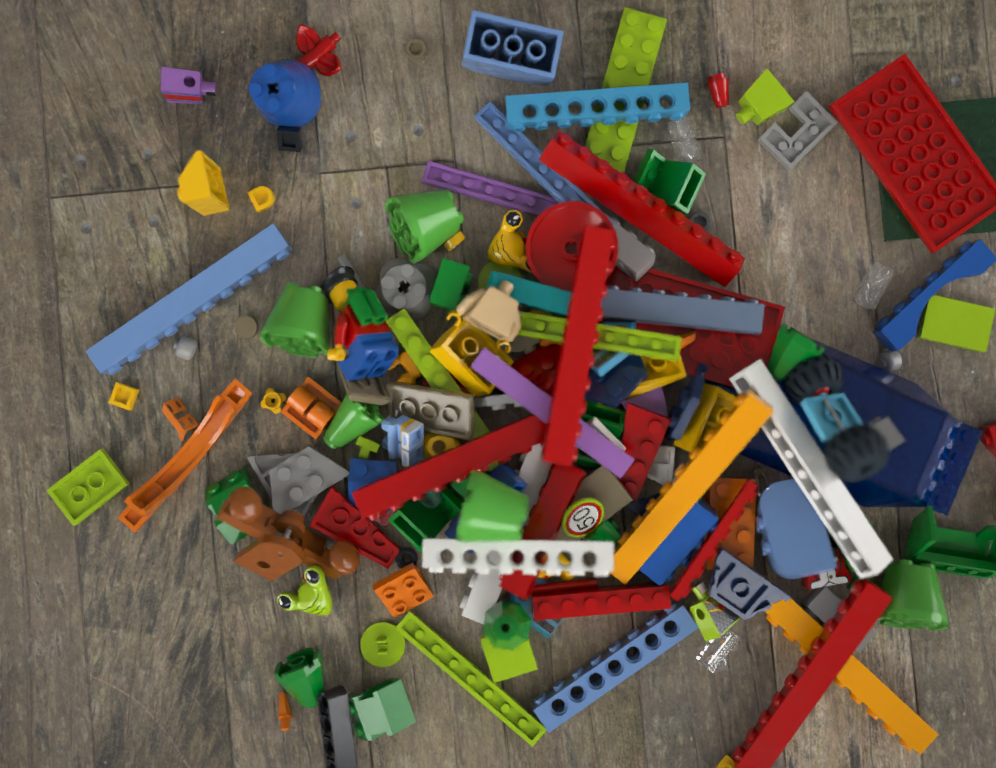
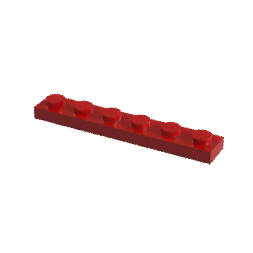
(708, 548)

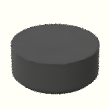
(701, 218)

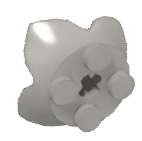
(421, 284)

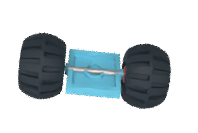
(852, 447)

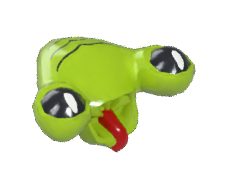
(312, 596)

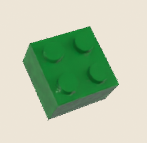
(450, 285)

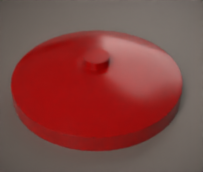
(555, 241)

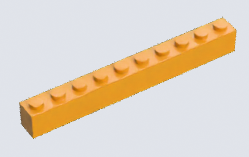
(689, 483)
(854, 676)

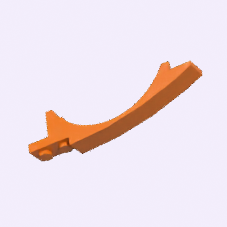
(166, 481)

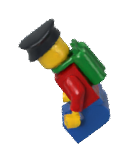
(358, 327)

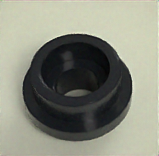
(406, 550)

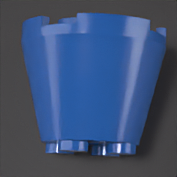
(293, 100)

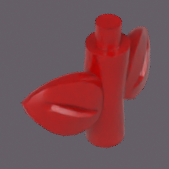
(318, 51)

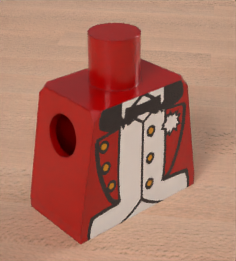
(835, 576)

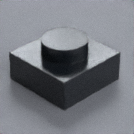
(289, 138)

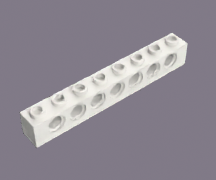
(434, 549)

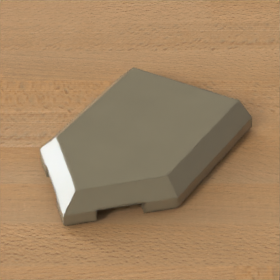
(366, 390)

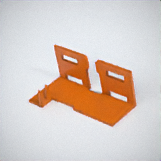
(176, 422)

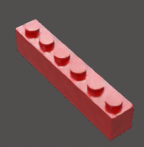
(544, 523)
(601, 600)

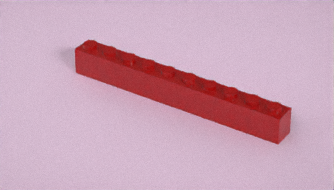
(642, 208)
(577, 346)
(449, 466)
(813, 675)

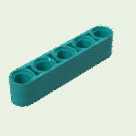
(534, 294)

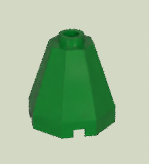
(789, 350)
(508, 613)
(302, 676)

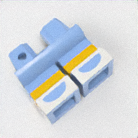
(404, 439)

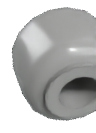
(185, 347)
(889, 360)

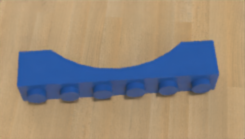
(901, 325)

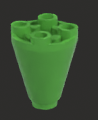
(351, 421)

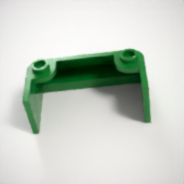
(952, 549)

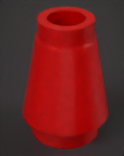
(719, 89)

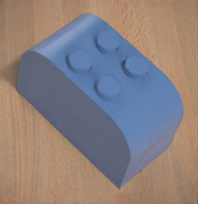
(511, 49)
(792, 532)

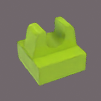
(368, 445)

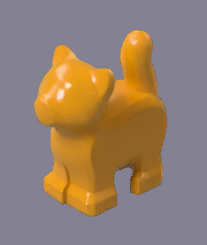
(412, 371)

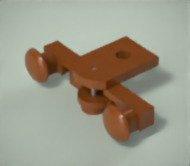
(276, 555)

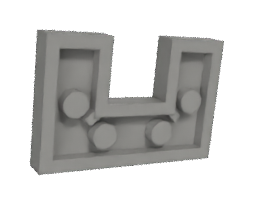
(816, 125)

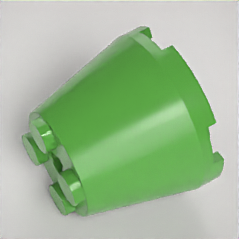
(422, 221)
(299, 322)
(491, 511)
(915, 596)

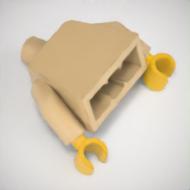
(492, 312)

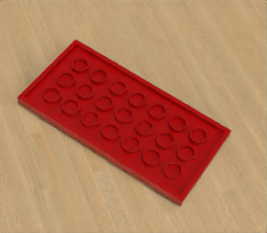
(917, 153)
(720, 350)

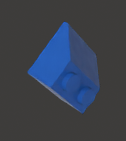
(367, 471)

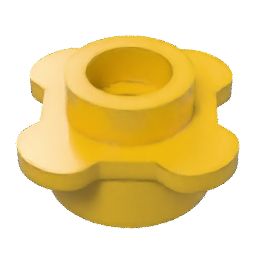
(267, 400)

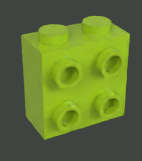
(508, 663)

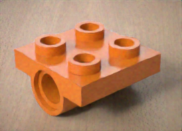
(311, 407)
(403, 590)

